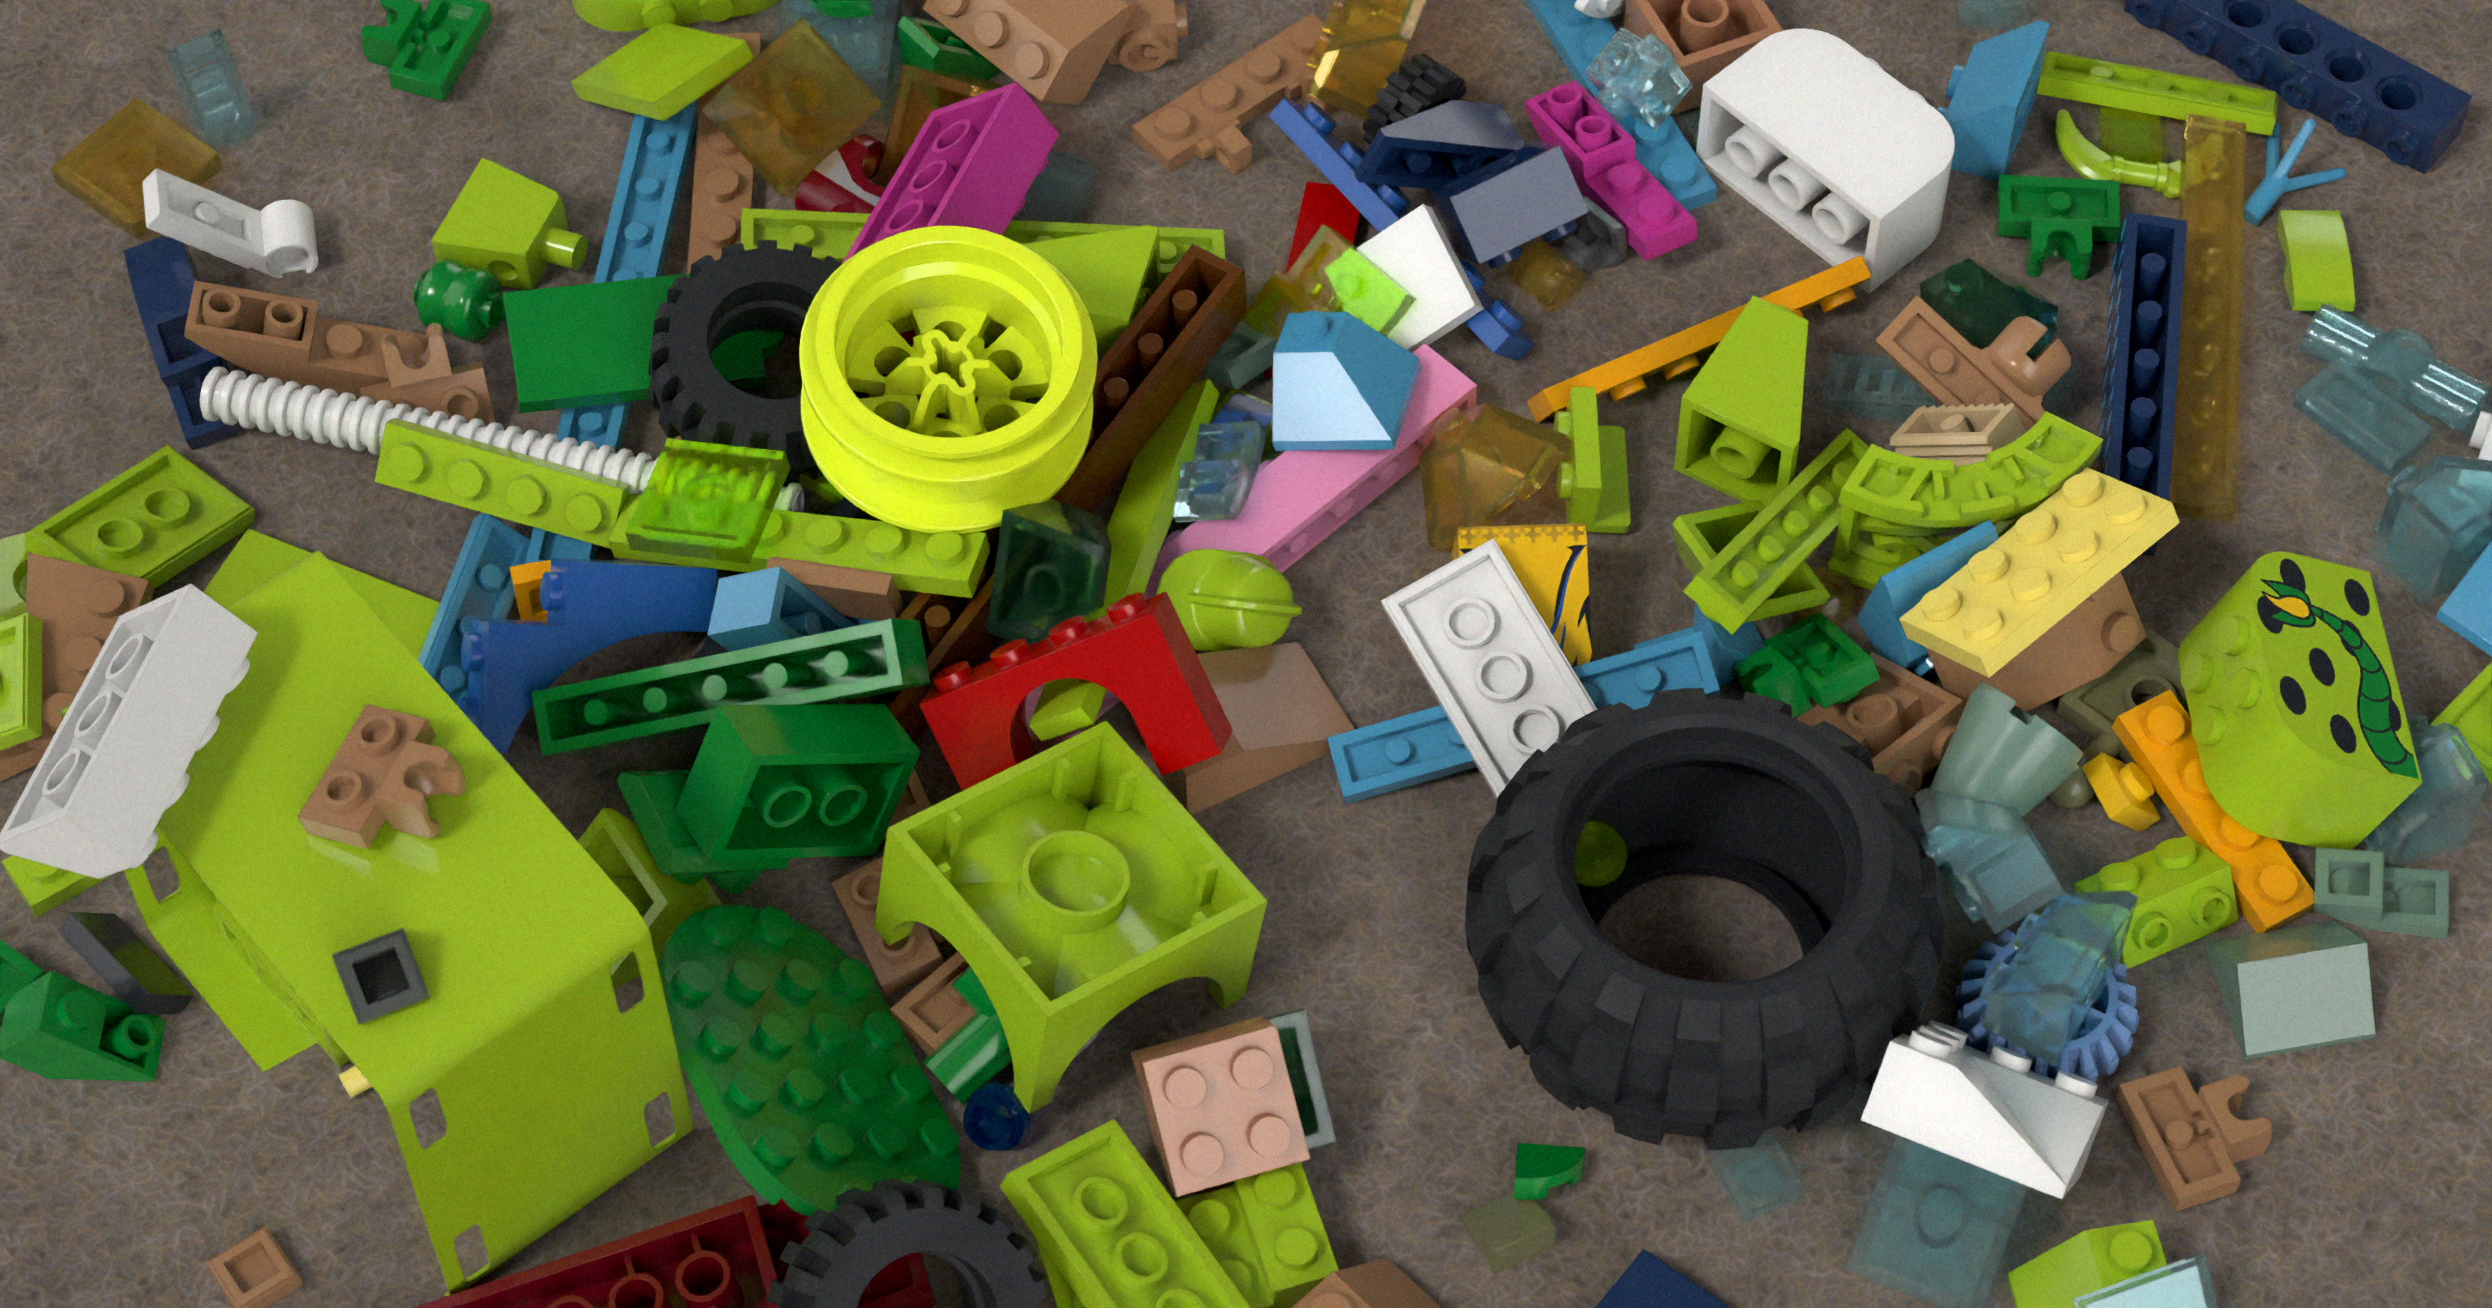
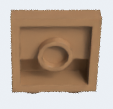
(1898, 720)

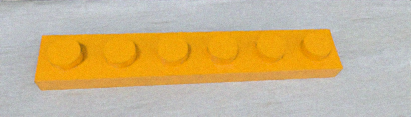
(1678, 352)

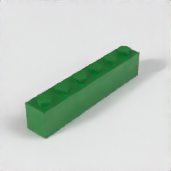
(685, 694)

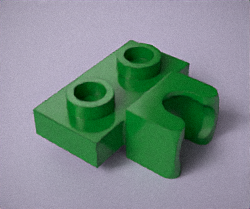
(426, 46)
(2058, 217)
(1807, 662)

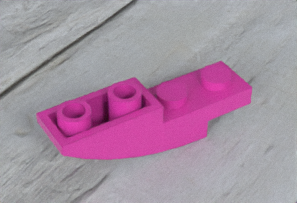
(1608, 171)

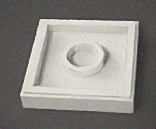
(1425, 264)

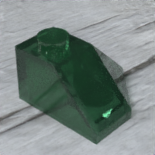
(1984, 302)
(1047, 569)

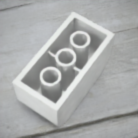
(1829, 149)

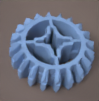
(2095, 1046)

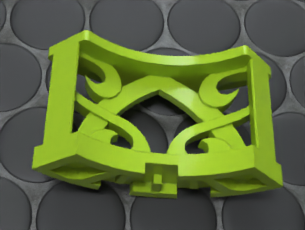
(1902, 500)

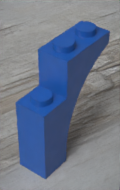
(588, 610)

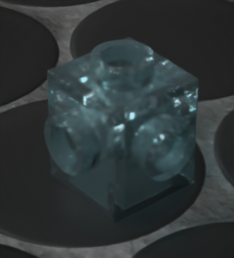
(1638, 78)

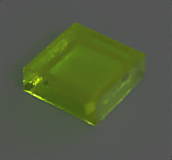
(2130, 135)

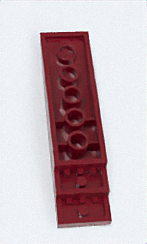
(693, 1262)

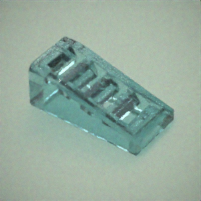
(214, 95)
(1879, 405)

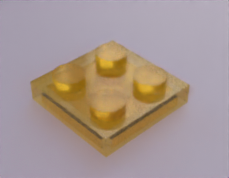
(122, 153)

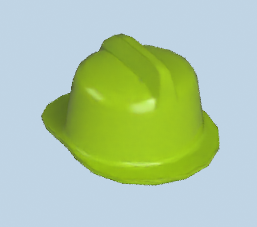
(1229, 599)

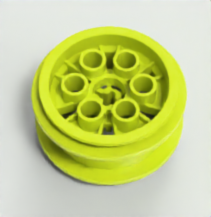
(989, 454)

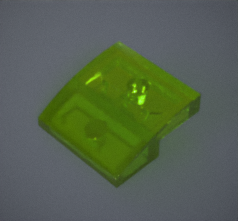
(1330, 278)

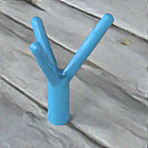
(2276, 179)

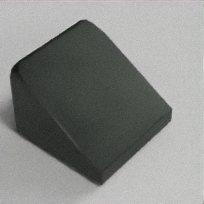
(380, 975)

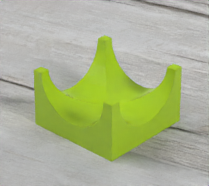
(1071, 897)

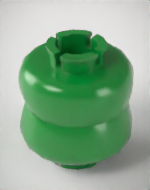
(459, 299)

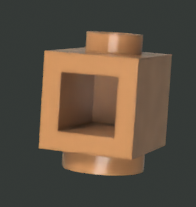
(1150, 35)

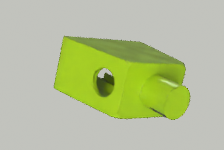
(508, 228)

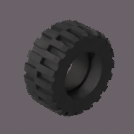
(721, 299)
(904, 1219)

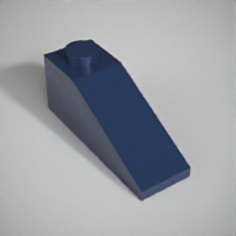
(1438, 145)

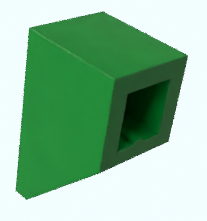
(78, 1033)

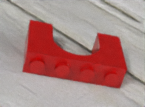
(1131, 651)

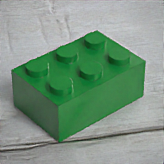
(796, 781)

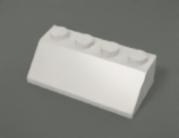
(130, 736)

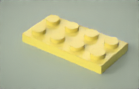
(2038, 571)

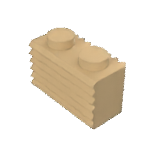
(1957, 432)

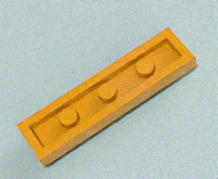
(2264, 877)

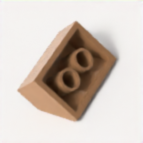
(1040, 44)

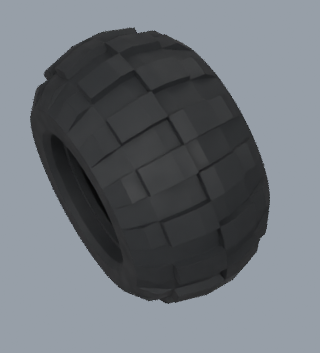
(1732, 798)

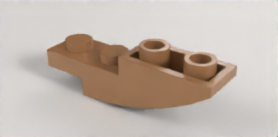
(289, 341)

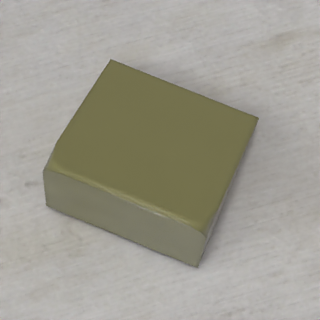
(1509, 1231)

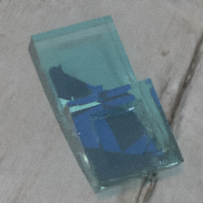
(1221, 472)

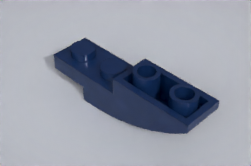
(163, 287)

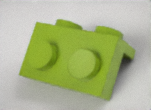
(1593, 468)
(2180, 895)

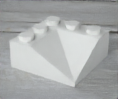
(1986, 1108)

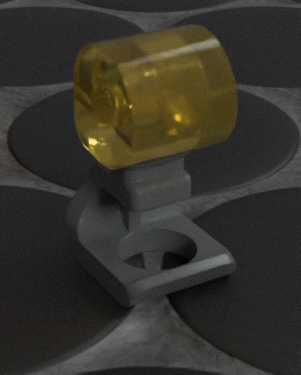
(1556, 274)

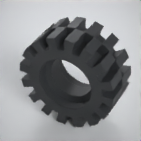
(1416, 88)

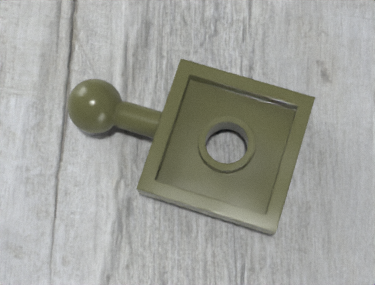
(2095, 706)

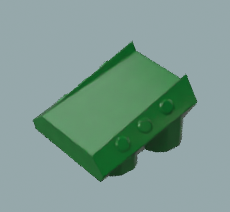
(653, 802)

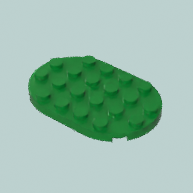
(799, 1060)

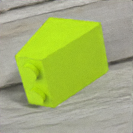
(1110, 272)
(1746, 406)

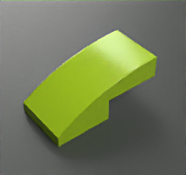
(2316, 259)

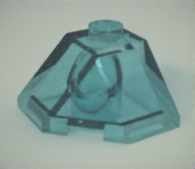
(2442, 807)

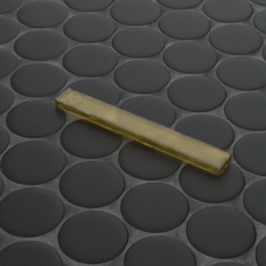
(2210, 319)

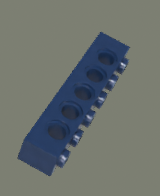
(2320, 70)

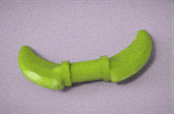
(2095, 164)

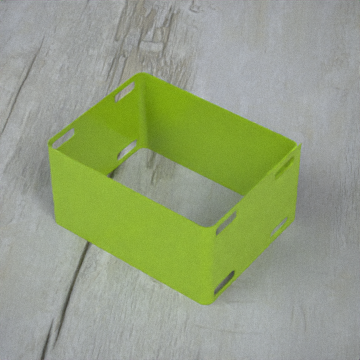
(498, 908)

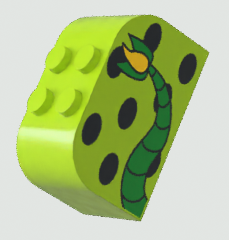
(2299, 704)

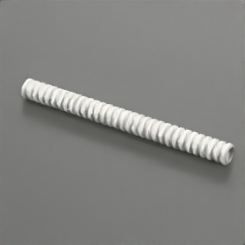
(363, 424)

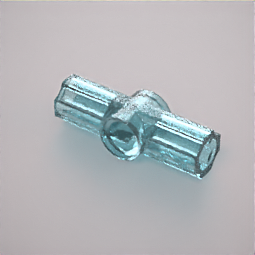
(2398, 365)

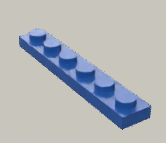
(1382, 206)

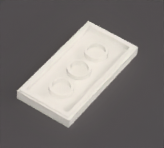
(1489, 661)

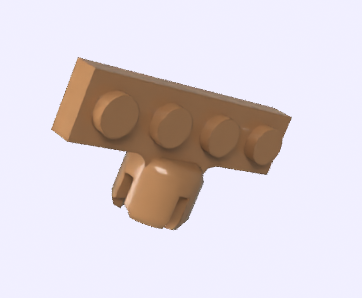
(1961, 374)

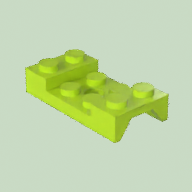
(1259, 1232)

